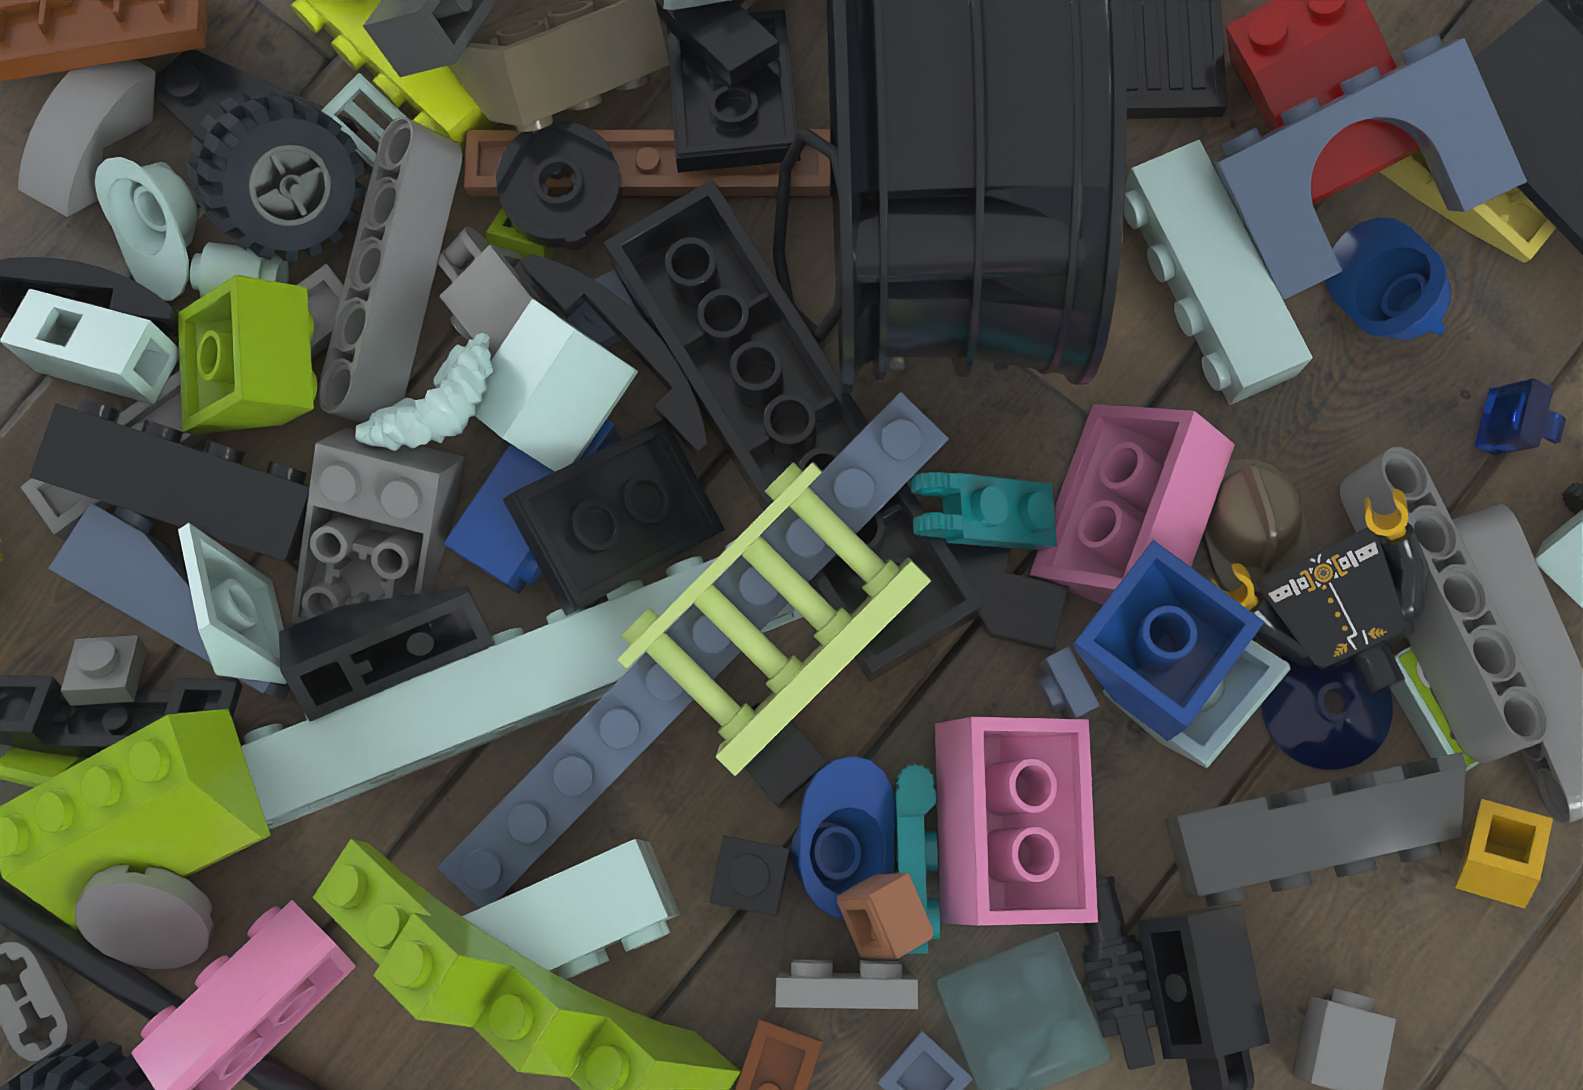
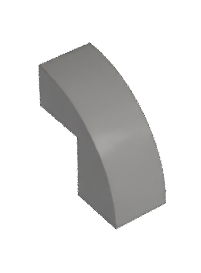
(76, 122)

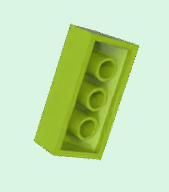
(155, 799)

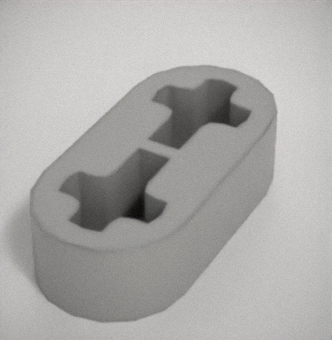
(36, 997)

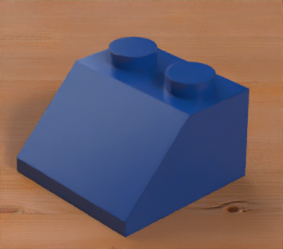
(1165, 641)

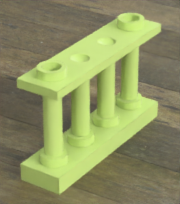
(791, 680)

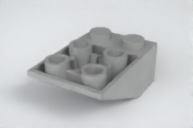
(373, 523)

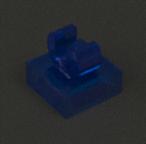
(1518, 418)

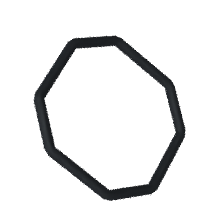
(803, 136)

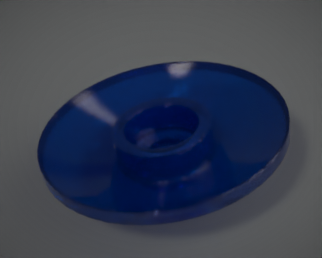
(1312, 734)

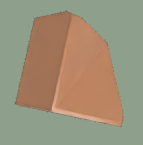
(885, 916)

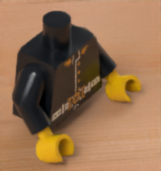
(1345, 599)

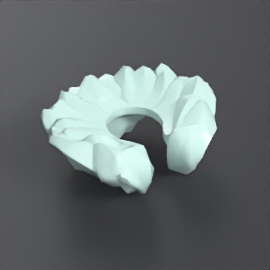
(443, 409)

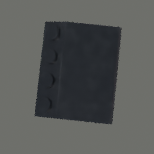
(1538, 95)

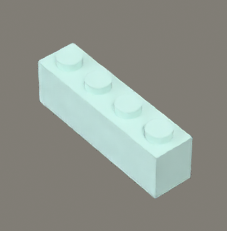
(1213, 273)

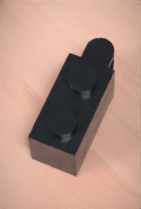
(1205, 994)

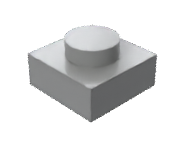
(104, 670)

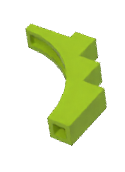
(533, 1018)

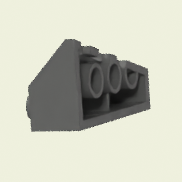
(1318, 828)

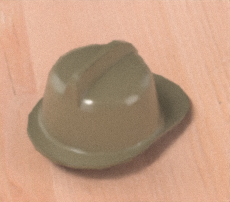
(1255, 523)

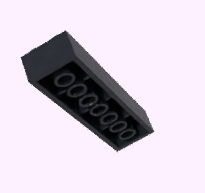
(776, 398)

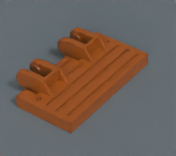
(79, 34)

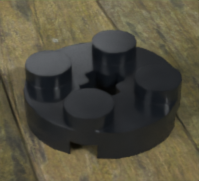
(567, 219)

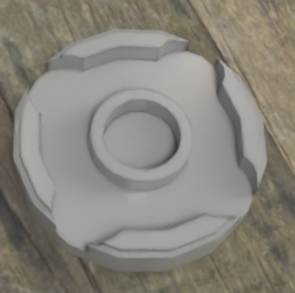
(145, 917)

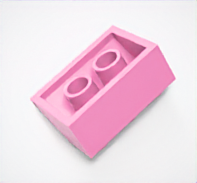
(1130, 483)
(1015, 821)
(243, 1004)

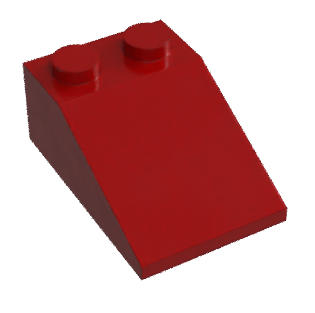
(1305, 52)

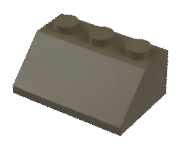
(560, 58)

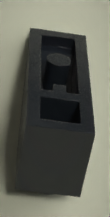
(377, 646)

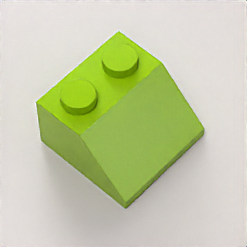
(246, 356)

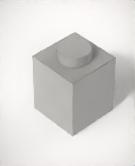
(1344, 1043)

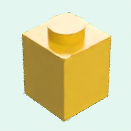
(1504, 853)

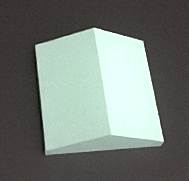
(551, 388)
(232, 609)
(1228, 707)

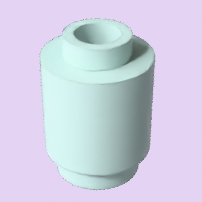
(224, 261)

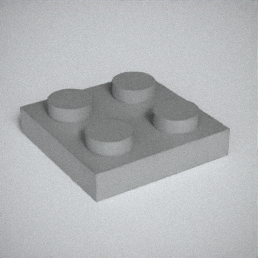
(875, 986)

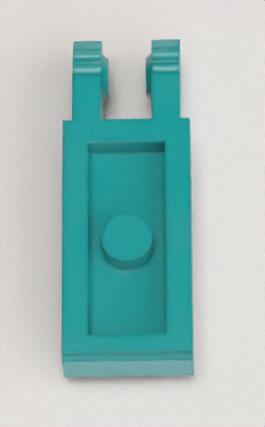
(987, 511)
(914, 847)

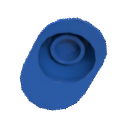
(1390, 280)
(844, 830)

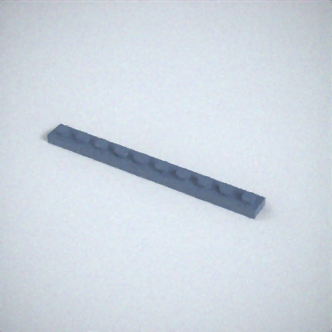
(647, 697)

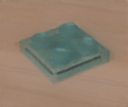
(1023, 1017)

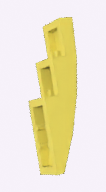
(1504, 221)

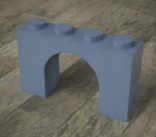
(1430, 97)

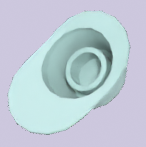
(151, 220)

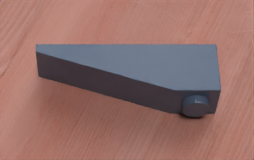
(138, 576)

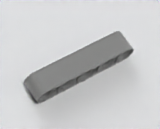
(390, 271)
(1459, 632)
(1541, 640)

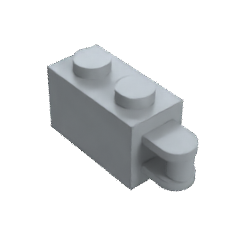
(490, 290)

